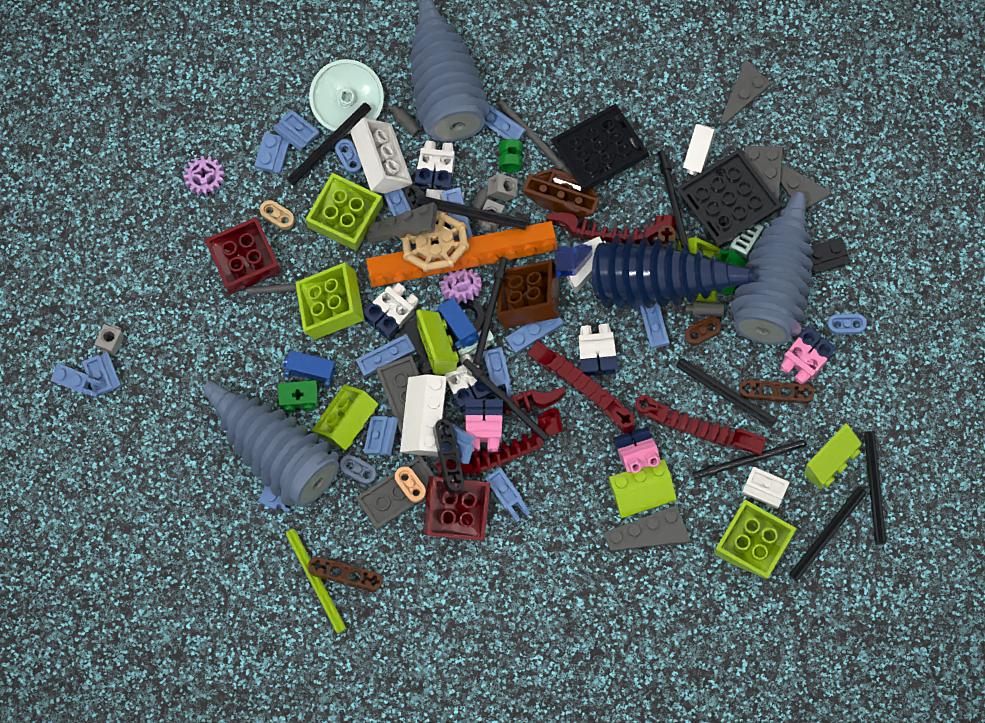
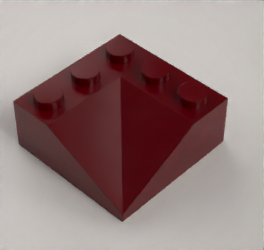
(243, 256)
(457, 514)

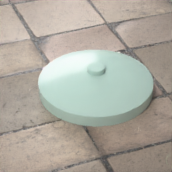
(341, 90)

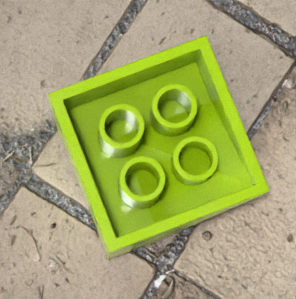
(344, 211)
(329, 301)
(755, 540)

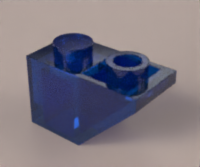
(571, 260)

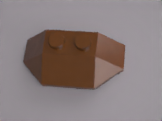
(560, 193)

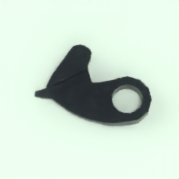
(414, 336)

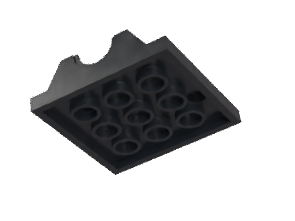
(600, 147)
(733, 199)

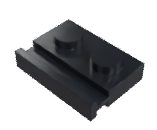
(829, 256)

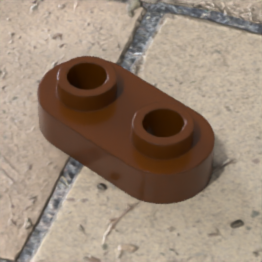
(702, 331)

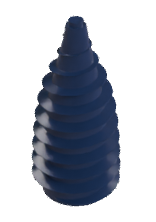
(659, 274)

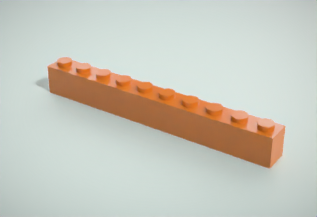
(482, 251)

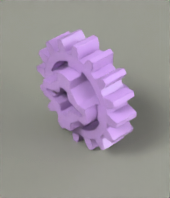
(211, 179)
(461, 285)

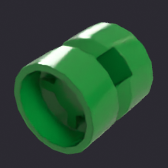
(510, 155)

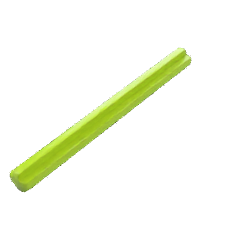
(316, 582)

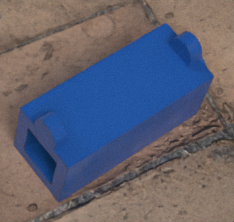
(458, 323)
(309, 367)

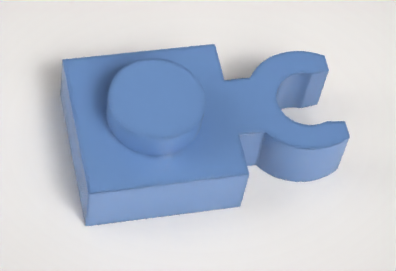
(272, 501)

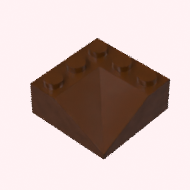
(529, 294)

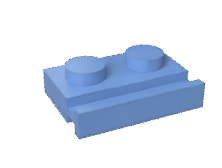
(296, 130)
(272, 153)
(102, 369)
(380, 435)
(463, 442)

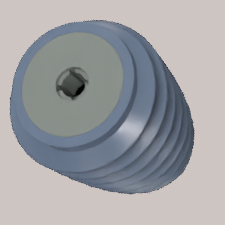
(445, 79)
(773, 303)
(275, 447)

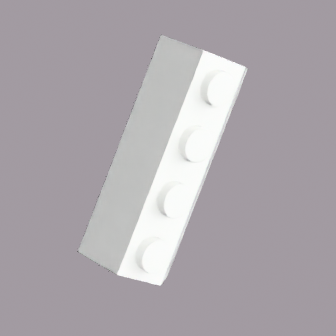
(380, 156)
(422, 410)

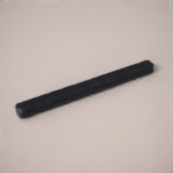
(329, 143)
(474, 213)
(726, 392)
(875, 488)
(827, 533)

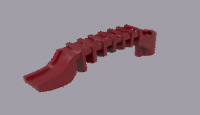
(570, 223)
(577, 379)
(540, 399)
(549, 421)
(739, 439)

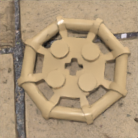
(442, 250)

